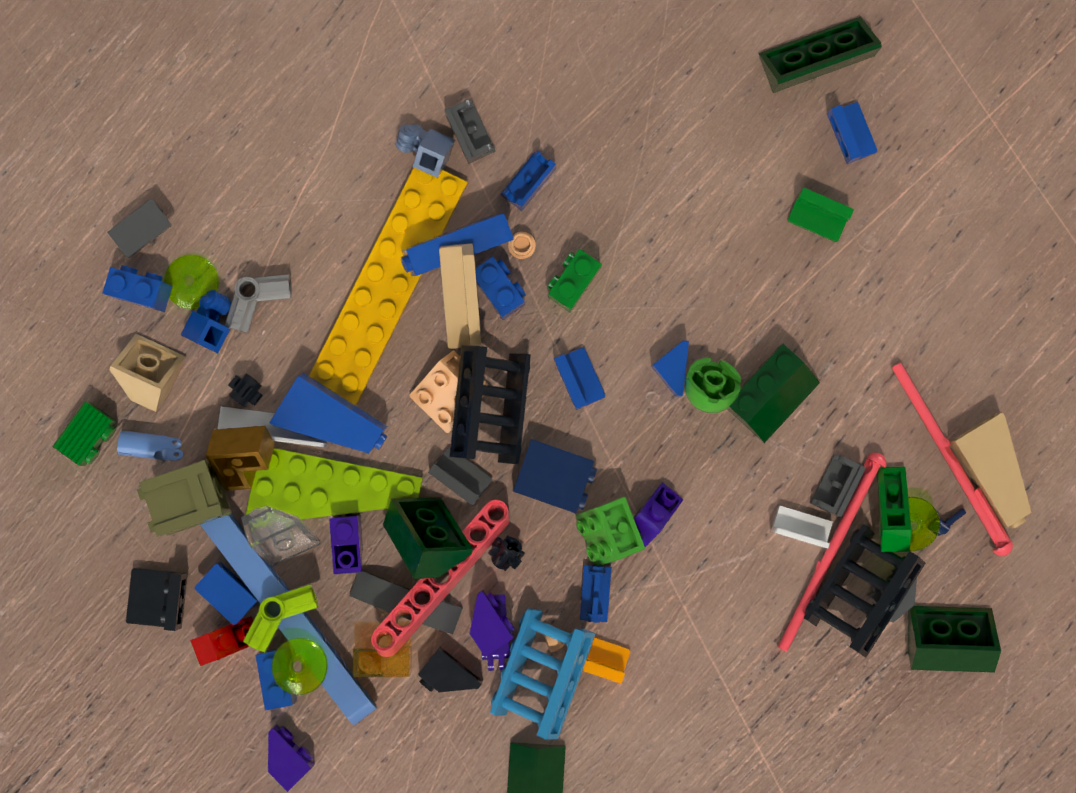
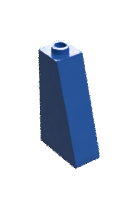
(482, 233)
(325, 415)

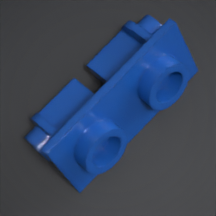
(595, 593)

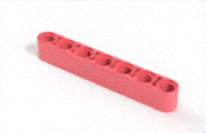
(436, 590)

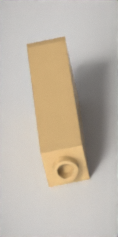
(993, 467)

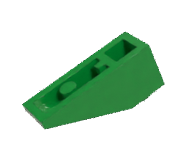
(893, 510)

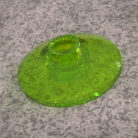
(204, 277)
(928, 523)
(312, 661)

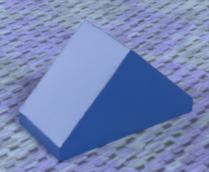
(672, 368)

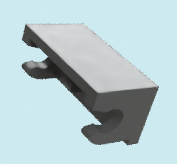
(469, 131)
(837, 485)

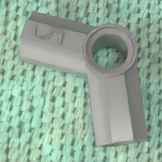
(244, 308)

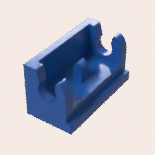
(528, 180)

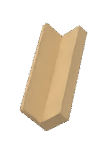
(460, 295)

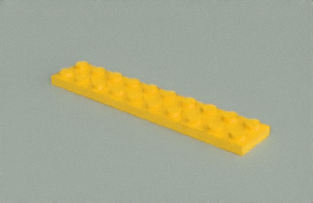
(384, 285)

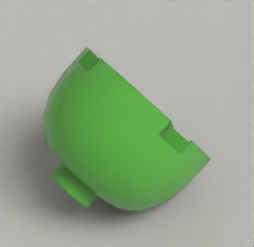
(712, 385)

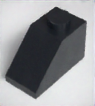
(447, 674)

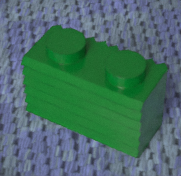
(85, 434)

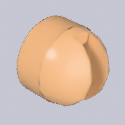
(553, 644)

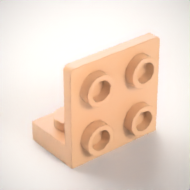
(438, 391)

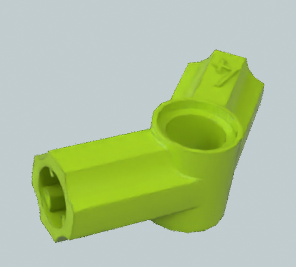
(266, 625)

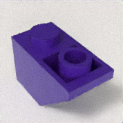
(656, 512)
(346, 544)
(487, 626)
(285, 759)

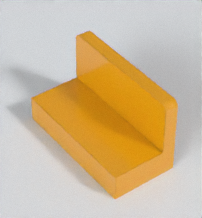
(607, 660)

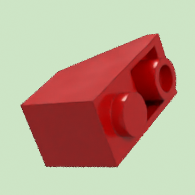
(221, 642)

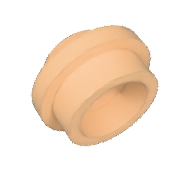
(522, 245)

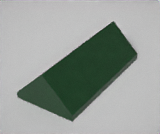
(819, 54)
(536, 768)

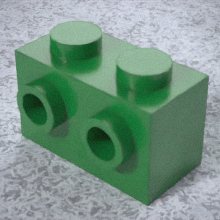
(574, 281)

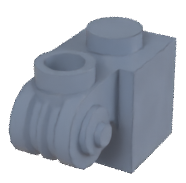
(431, 148)

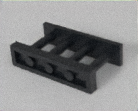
(469, 399)
(878, 614)

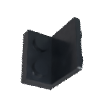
(156, 598)

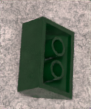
(773, 393)
(426, 536)
(952, 639)

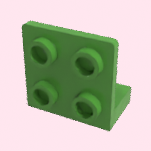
(609, 532)

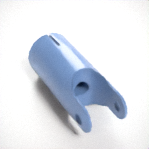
(149, 446)

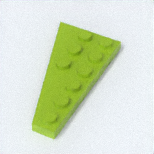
(326, 487)

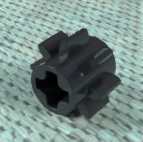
(245, 390)
(506, 553)

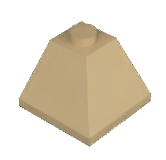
(147, 371)

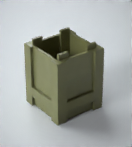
(184, 498)

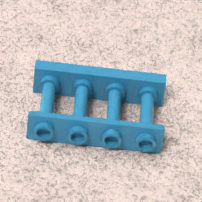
(568, 673)

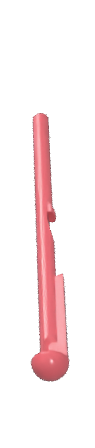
(872, 466)
(976, 497)

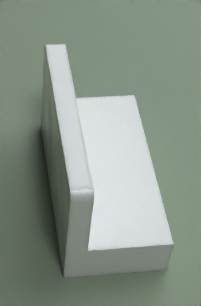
(802, 526)

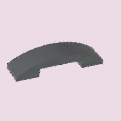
(387, 595)

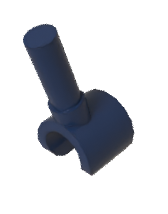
(945, 526)

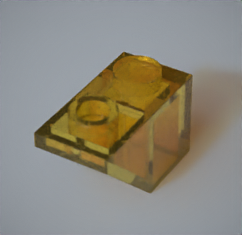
(371, 664)

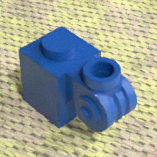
(204, 325)

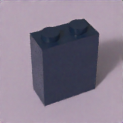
(555, 476)

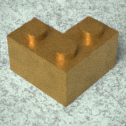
(239, 454)

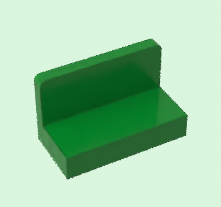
(820, 214)

